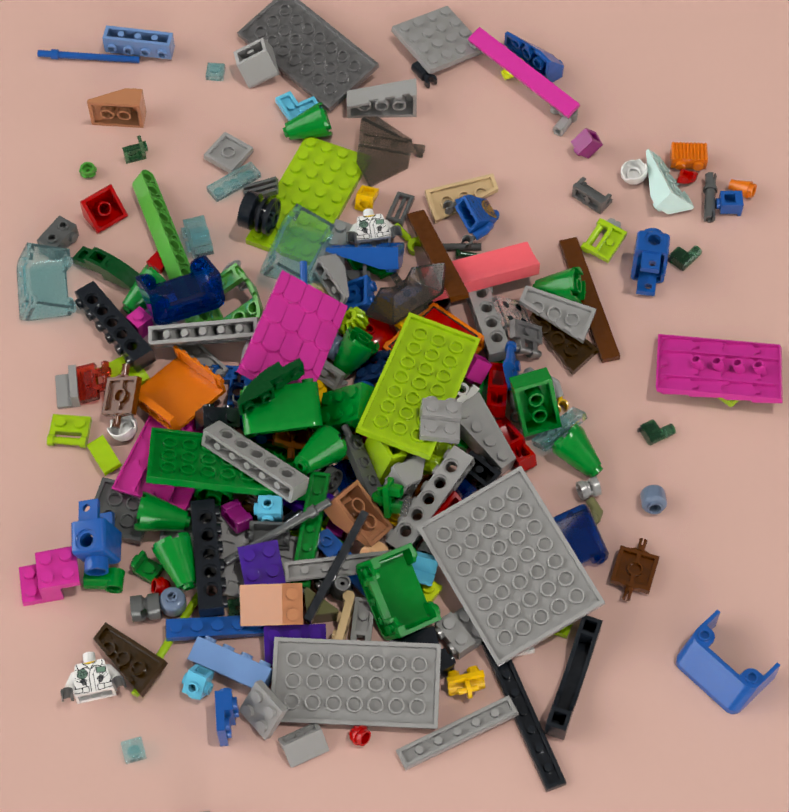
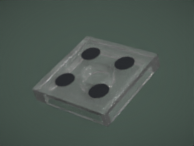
(509, 309)

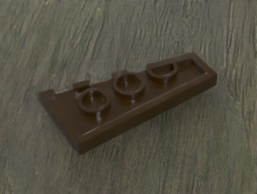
(568, 349)
(134, 661)

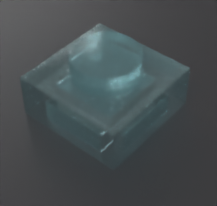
(215, 71)
(133, 750)

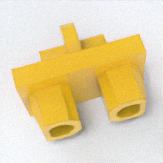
(465, 683)

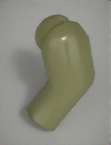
(595, 508)

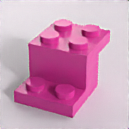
(48, 577)

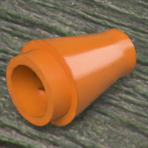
(747, 187)

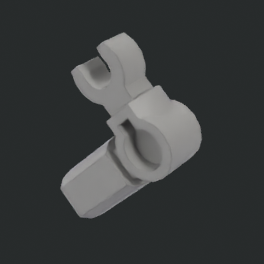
(563, 123)

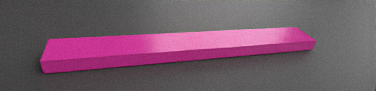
(524, 72)

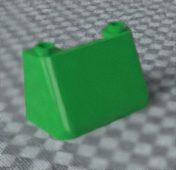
(292, 409)
(396, 593)

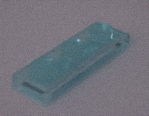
(233, 181)
(546, 439)

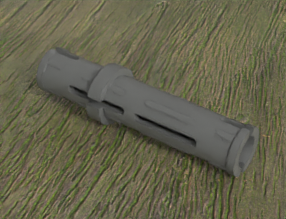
(710, 193)

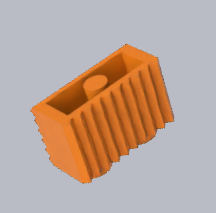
(688, 156)

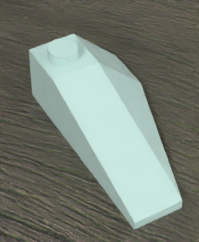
(664, 188)

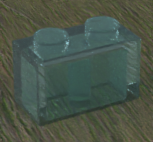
(197, 236)

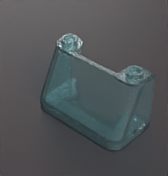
(297, 240)
(43, 282)

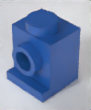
(730, 202)

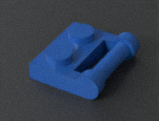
(510, 364)

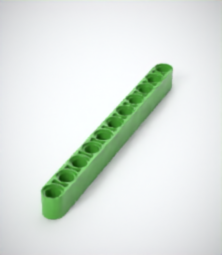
(163, 231)

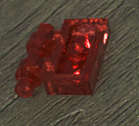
(88, 383)

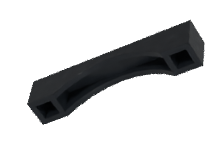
(573, 677)

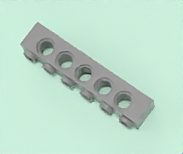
(488, 324)
(202, 332)
(454, 456)
(255, 461)

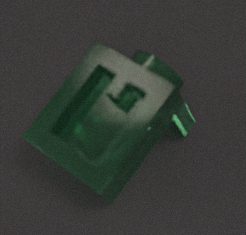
(135, 152)

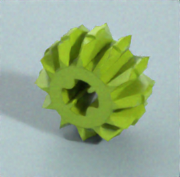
(353, 317)

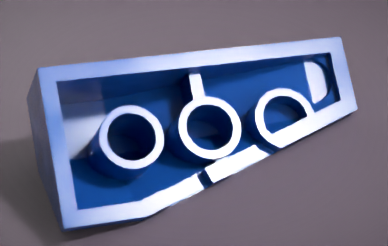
(536, 57)
(383, 256)

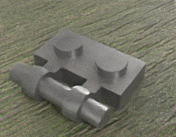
(526, 333)

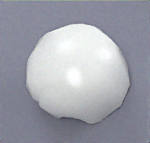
(634, 171)
(127, 428)

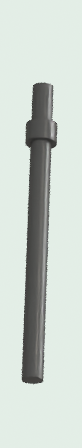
(311, 512)

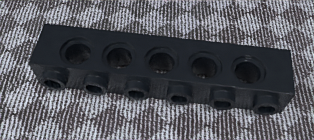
(114, 326)
(208, 605)

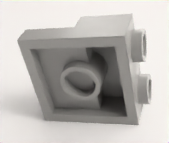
(440, 420)
(458, 633)

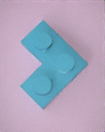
(291, 107)

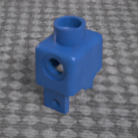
(650, 248)
(104, 546)

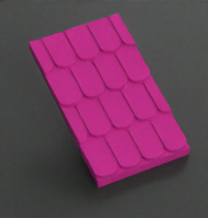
(293, 326)
(719, 369)
(133, 474)

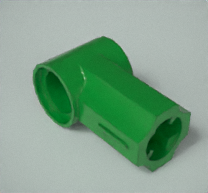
(111, 582)

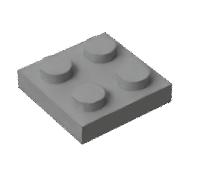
(228, 153)
(263, 709)

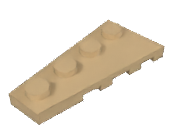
(479, 187)

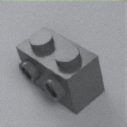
(59, 233)

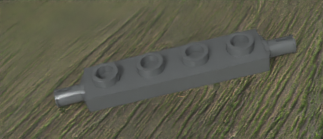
(361, 462)

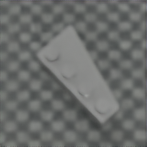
(383, 100)
(483, 434)

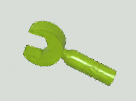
(412, 242)

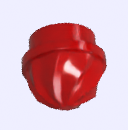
(159, 585)
(359, 735)

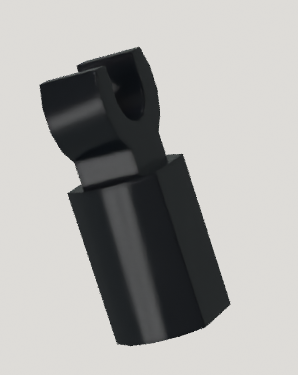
(423, 74)

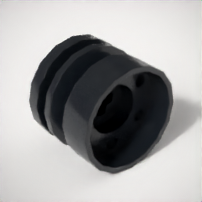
(259, 212)

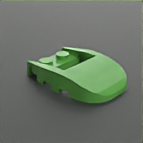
(231, 278)

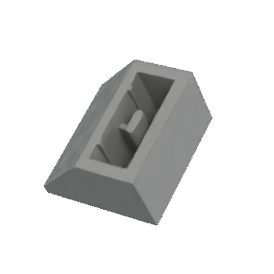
(256, 62)
(407, 474)

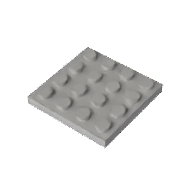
(436, 39)

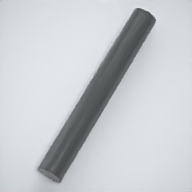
(461, 246)

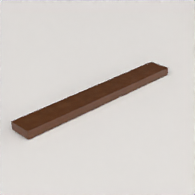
(436, 254)
(599, 327)

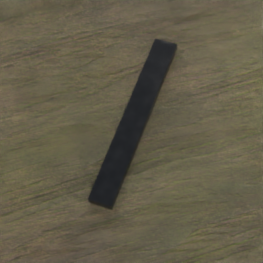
(528, 724)

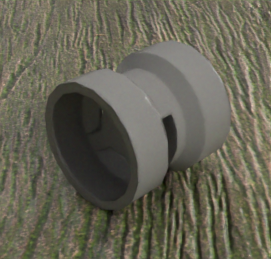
(588, 488)

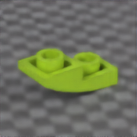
(104, 455)

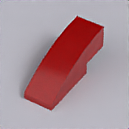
(497, 390)
(524, 455)

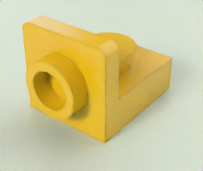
(365, 197)

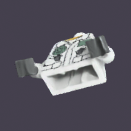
(372, 229)
(92, 680)

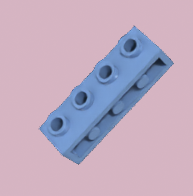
(138, 42)
(228, 663)

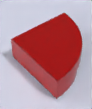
(687, 176)
(156, 262)

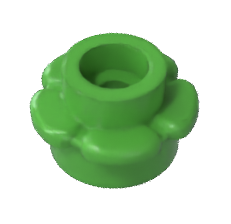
(87, 166)

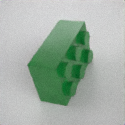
(535, 402)
(345, 405)

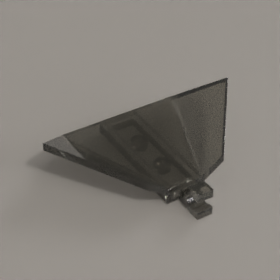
(383, 150)
(409, 295)

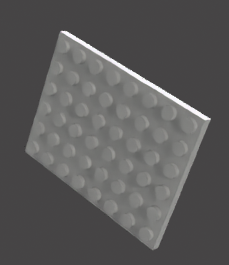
(510, 566)

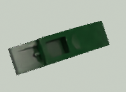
(106, 264)
(262, 387)

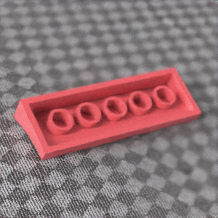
(496, 267)

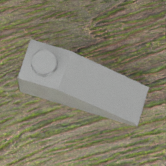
(333, 277)

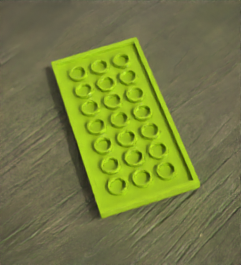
(318, 179)
(423, 363)

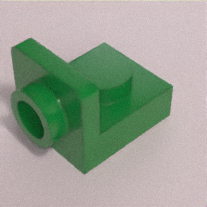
(145, 567)

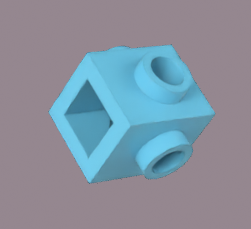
(269, 508)
(198, 682)

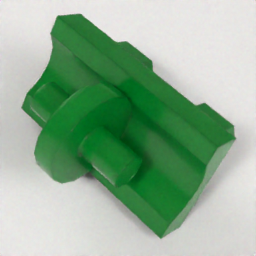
(386, 497)

